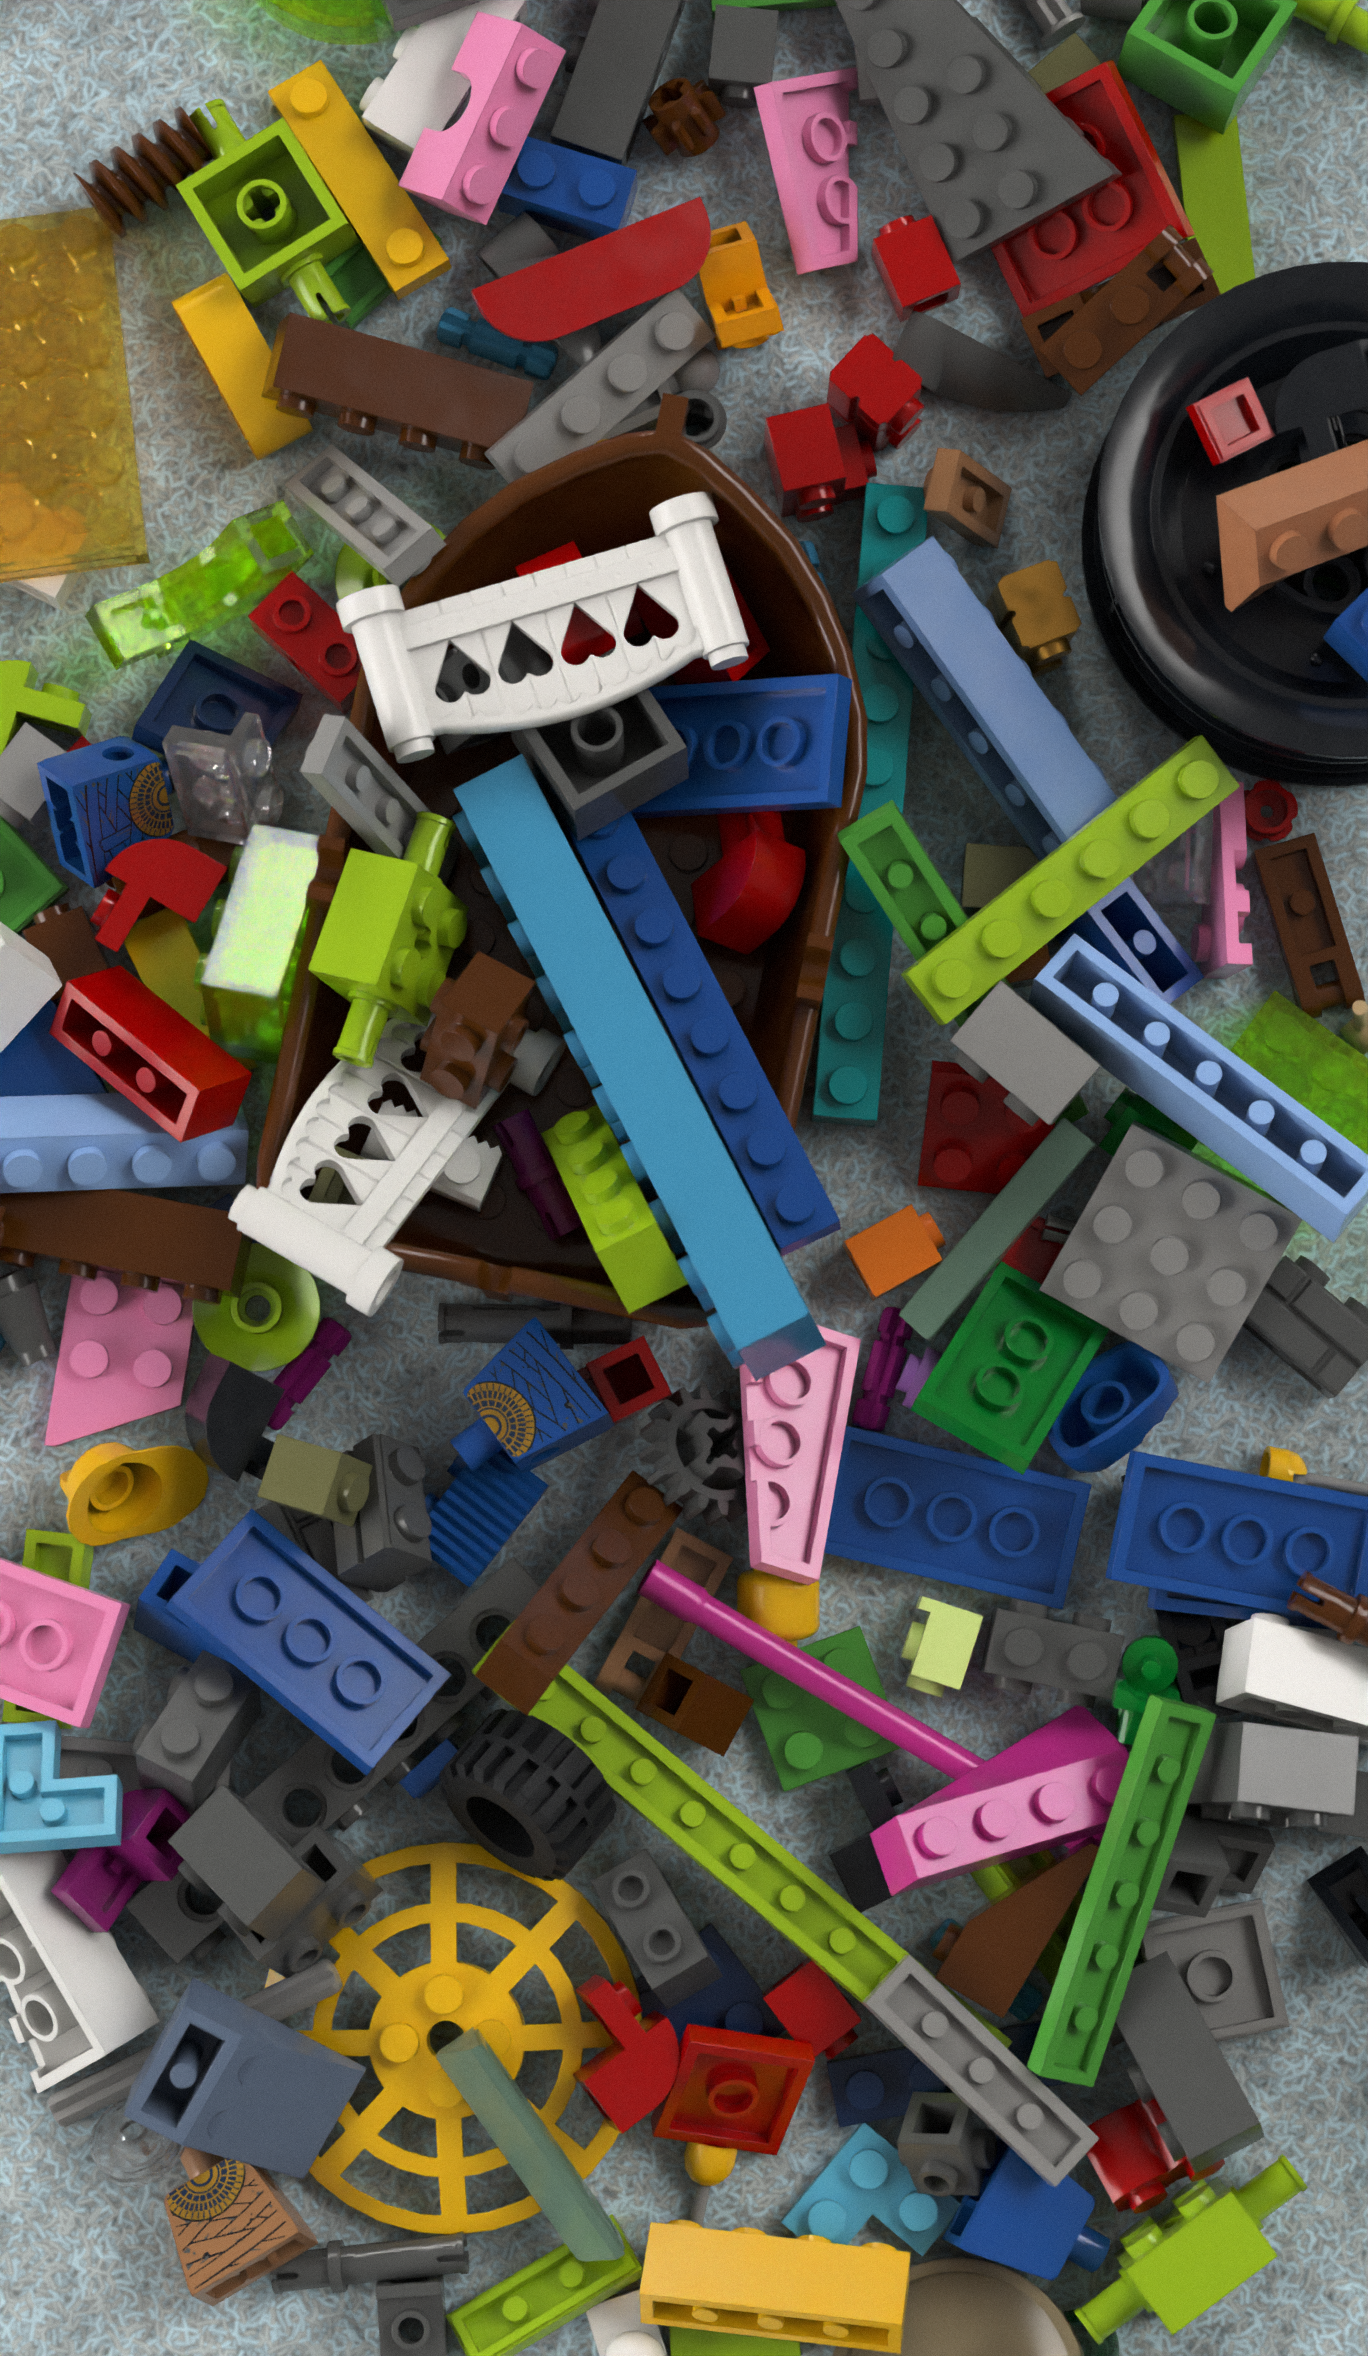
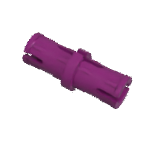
(538, 1174)

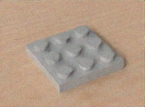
(1171, 1252)

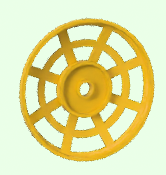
(470, 1998)

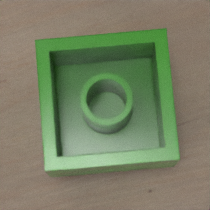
(1204, 52)

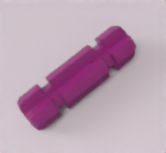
(308, 1368)
(882, 1371)

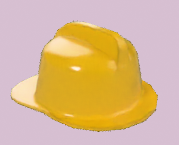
(130, 1491)

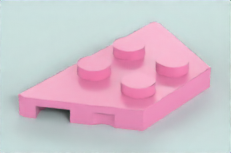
(118, 1357)

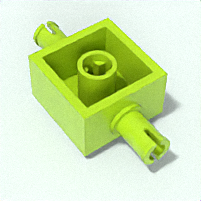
(229, 206)
(390, 937)
(1192, 2252)

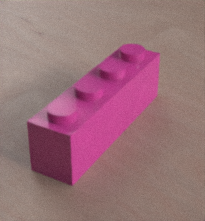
(1018, 1803)

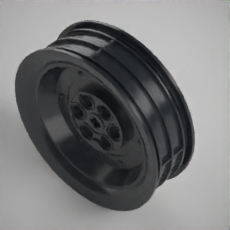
(1253, 677)

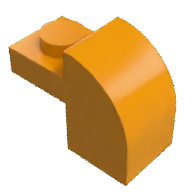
(736, 290)

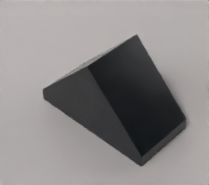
(1344, 1895)

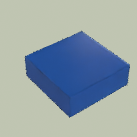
(427, 1772)

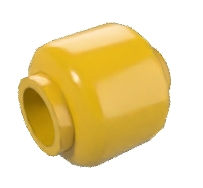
(779, 1604)

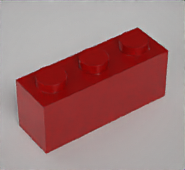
(150, 1053)

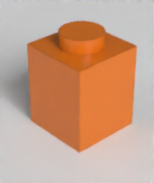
(895, 1250)

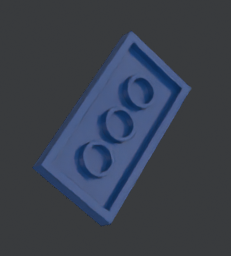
(756, 745)
(956, 1518)
(1235, 1534)
(308, 1641)

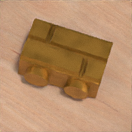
(1036, 615)

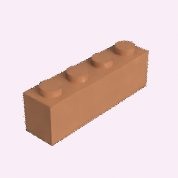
(1292, 522)

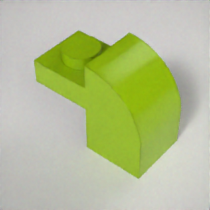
(51, 707)

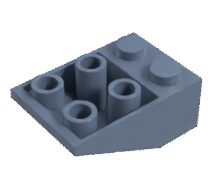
(241, 2084)

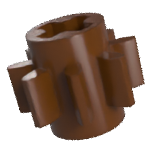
(684, 117)

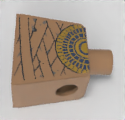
(231, 2225)

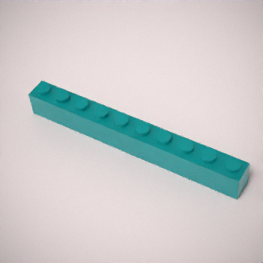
(861, 952)

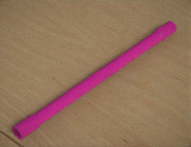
(694, 1605)

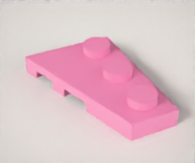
(809, 156)
(1217, 937)

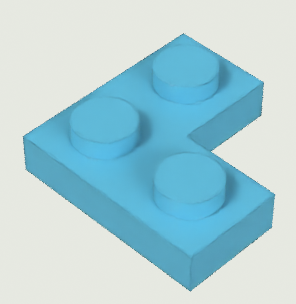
(49, 1811)
(866, 2181)

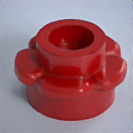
(1283, 808)

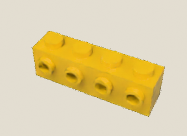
(775, 2286)

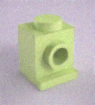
(940, 1646)

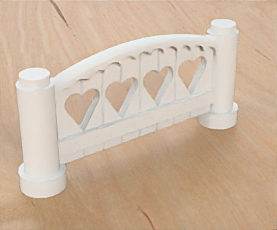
(407, 648)
(349, 1241)

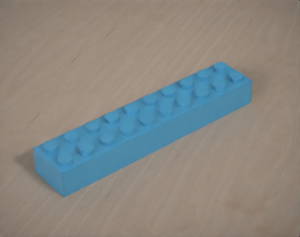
(643, 1081)

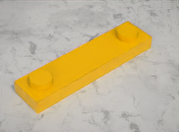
(360, 180)

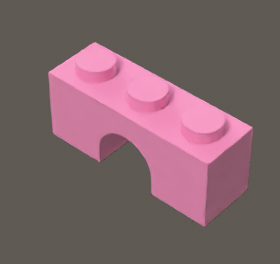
(471, 161)

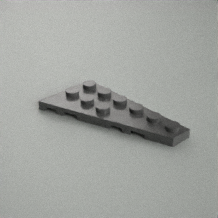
(971, 122)

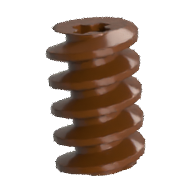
(146, 173)

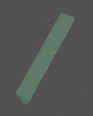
(997, 1229)
(530, 2148)

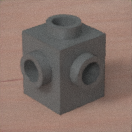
(945, 2145)

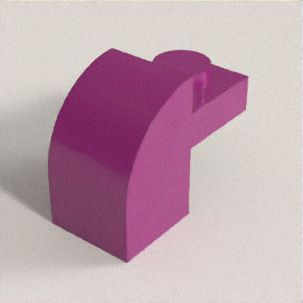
(105, 1877)

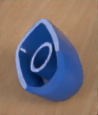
(1112, 1408)

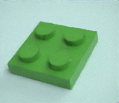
(803, 1731)

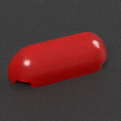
(599, 276)

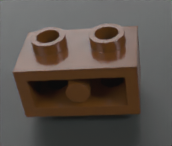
(476, 1030)

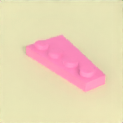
(793, 1455)

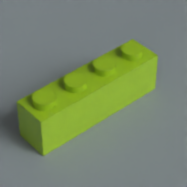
(613, 1208)

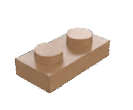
(966, 497)

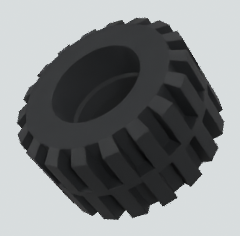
(527, 1794)

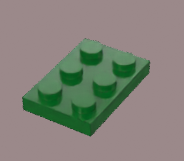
(1009, 1369)

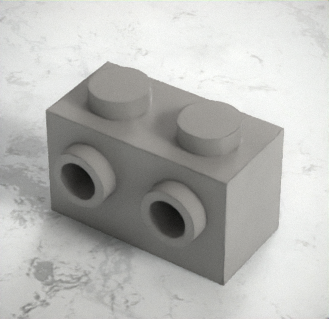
(1024, 1055)

